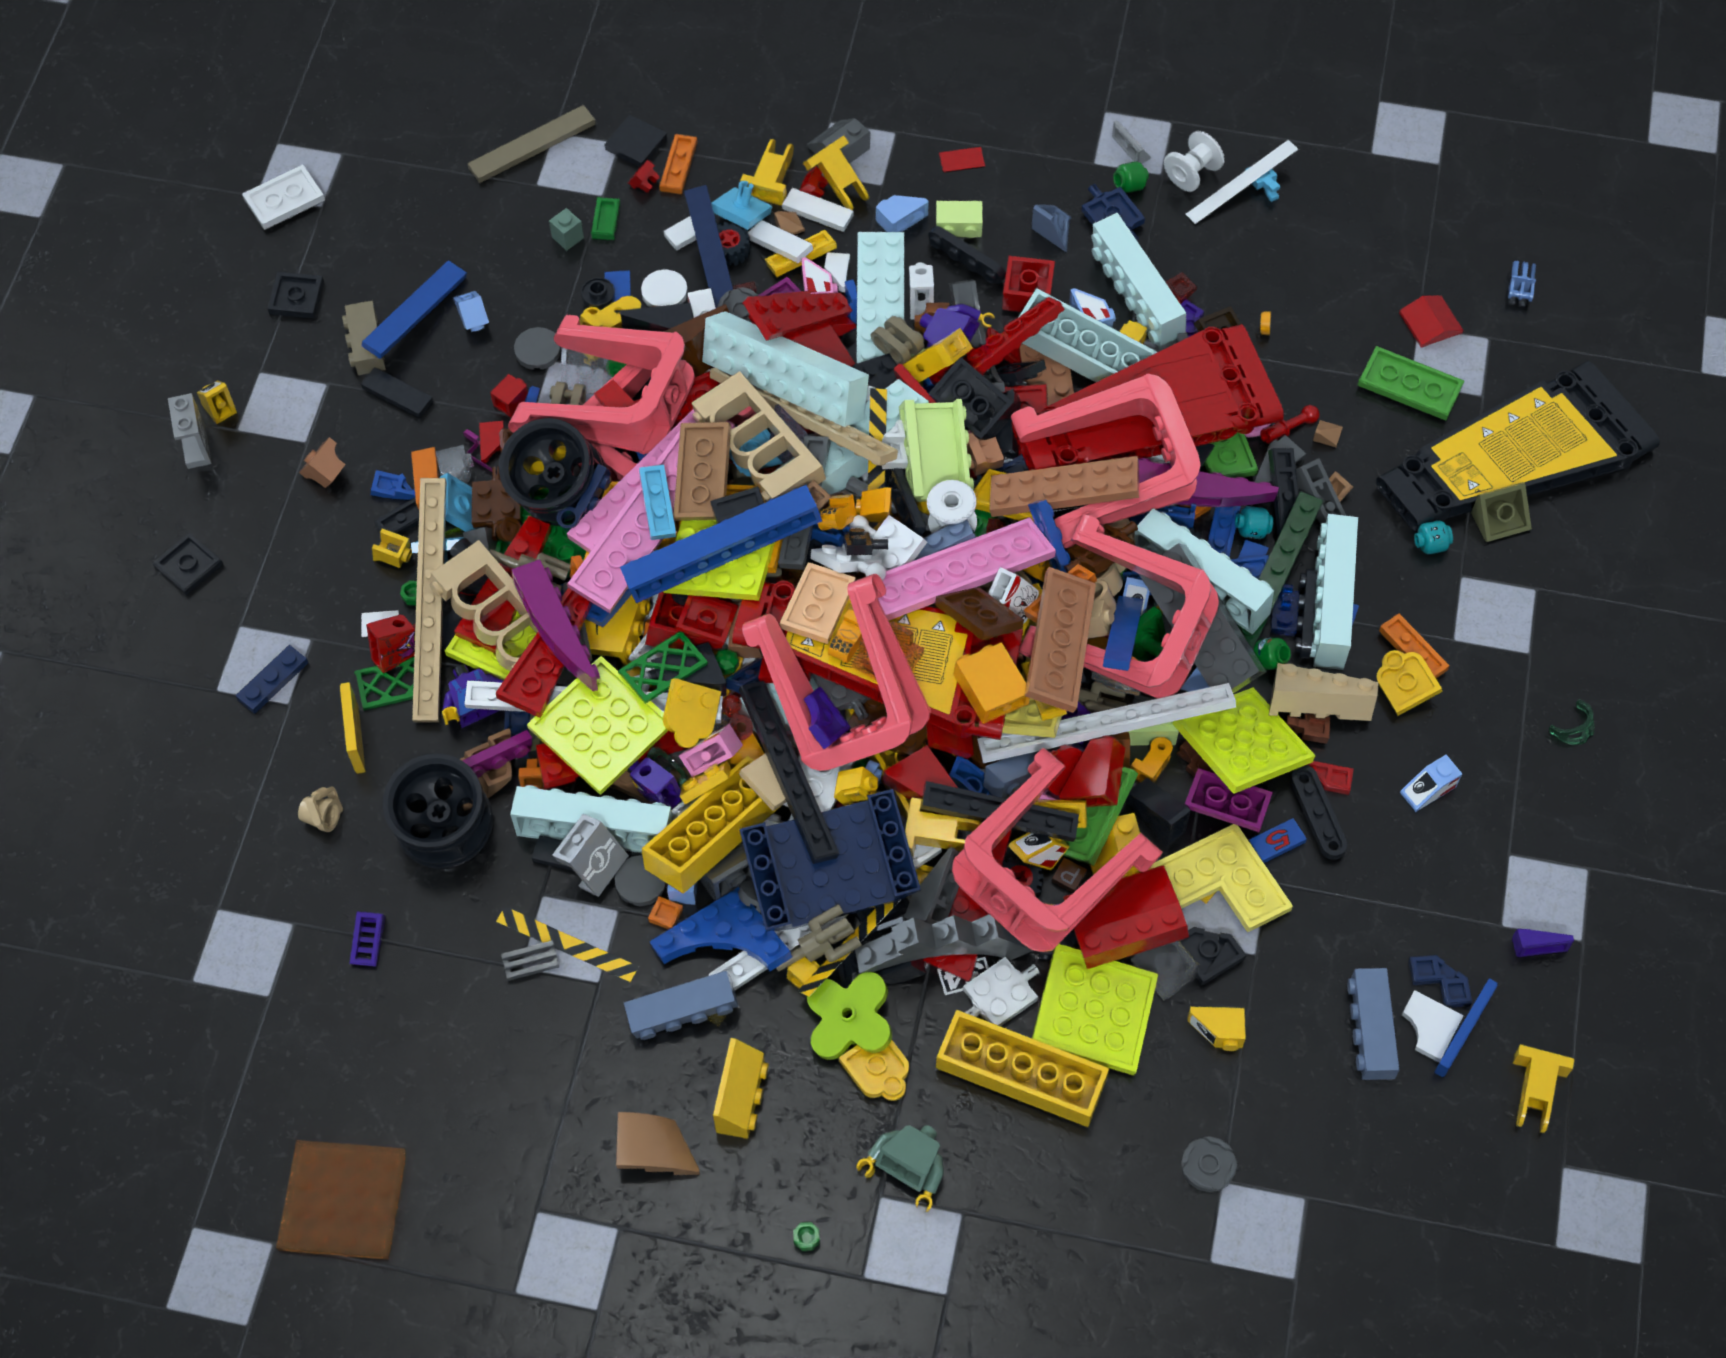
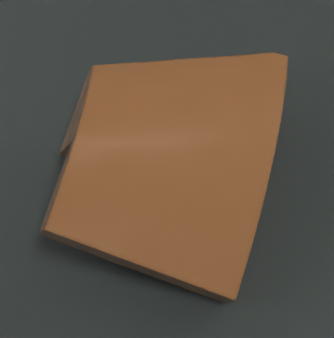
(493, 779)
(652, 1145)

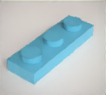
(657, 502)

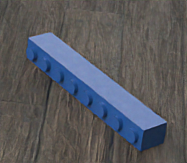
(721, 543)

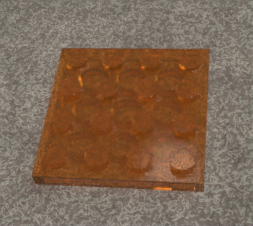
(341, 1199)

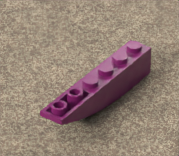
(1215, 488)
(553, 620)

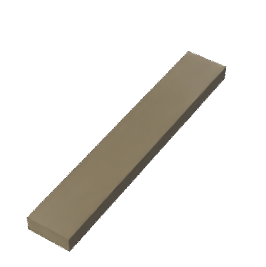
(531, 144)

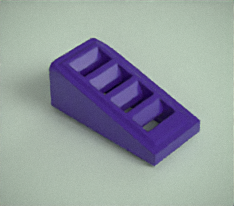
(362, 917)
(1536, 942)

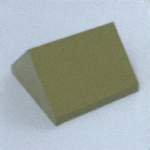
(1502, 512)

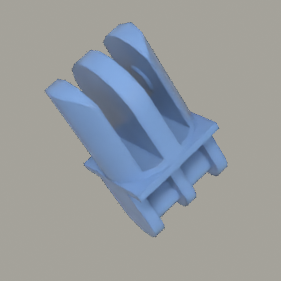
(1521, 285)

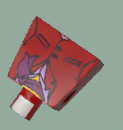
(391, 641)

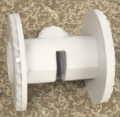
(1203, 153)
(951, 504)

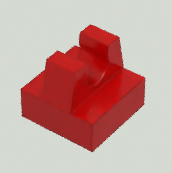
(643, 173)
(813, 181)

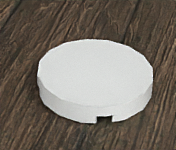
(664, 288)

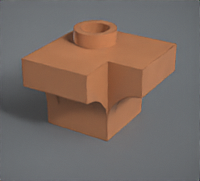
(984, 454)
(322, 464)

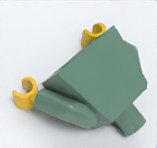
(910, 1158)

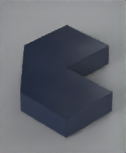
(1433, 970)

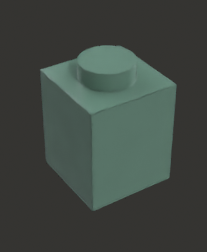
(566, 229)

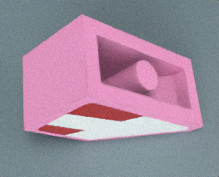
(816, 279)
(711, 750)

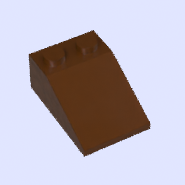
(693, 337)

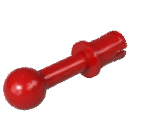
(1309, 414)

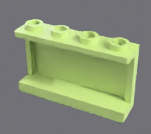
(935, 445)

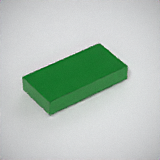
(605, 218)

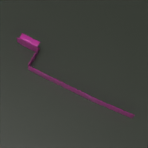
(473, 437)

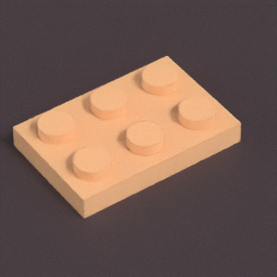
(817, 603)

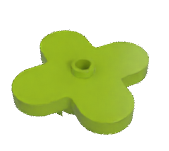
(862, 1028)

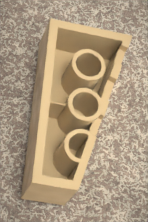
(1322, 694)

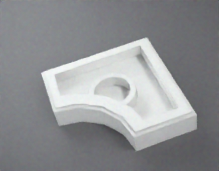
(1433, 1024)

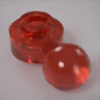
(732, 705)

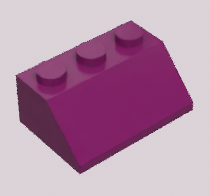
(1215, 799)

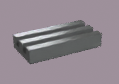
(529, 960)

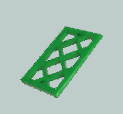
(662, 686)
(386, 698)

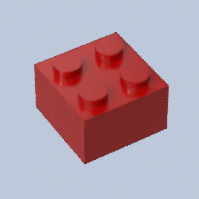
(1023, 278)

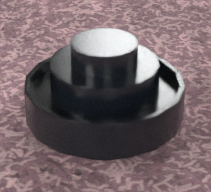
(598, 293)

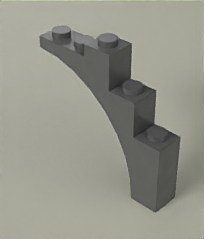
(966, 293)
(950, 936)

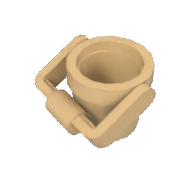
(320, 811)

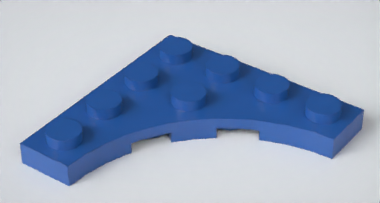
(724, 926)

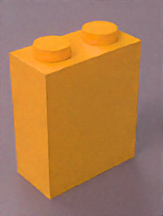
(991, 682)

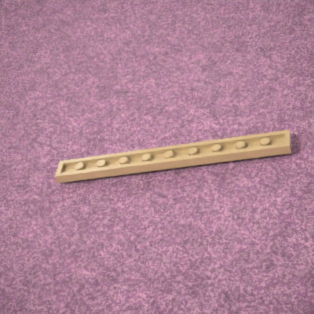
(847, 437)
(428, 605)

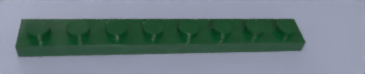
(1286, 551)

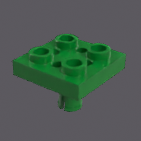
(1149, 635)

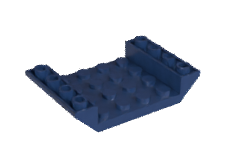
(869, 871)

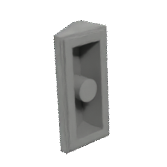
(1129, 144)

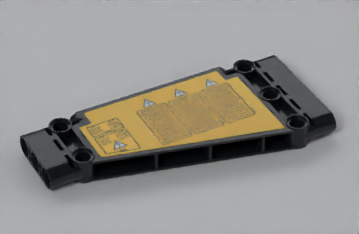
(1538, 437)

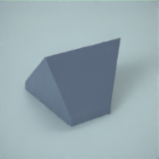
(1052, 224)

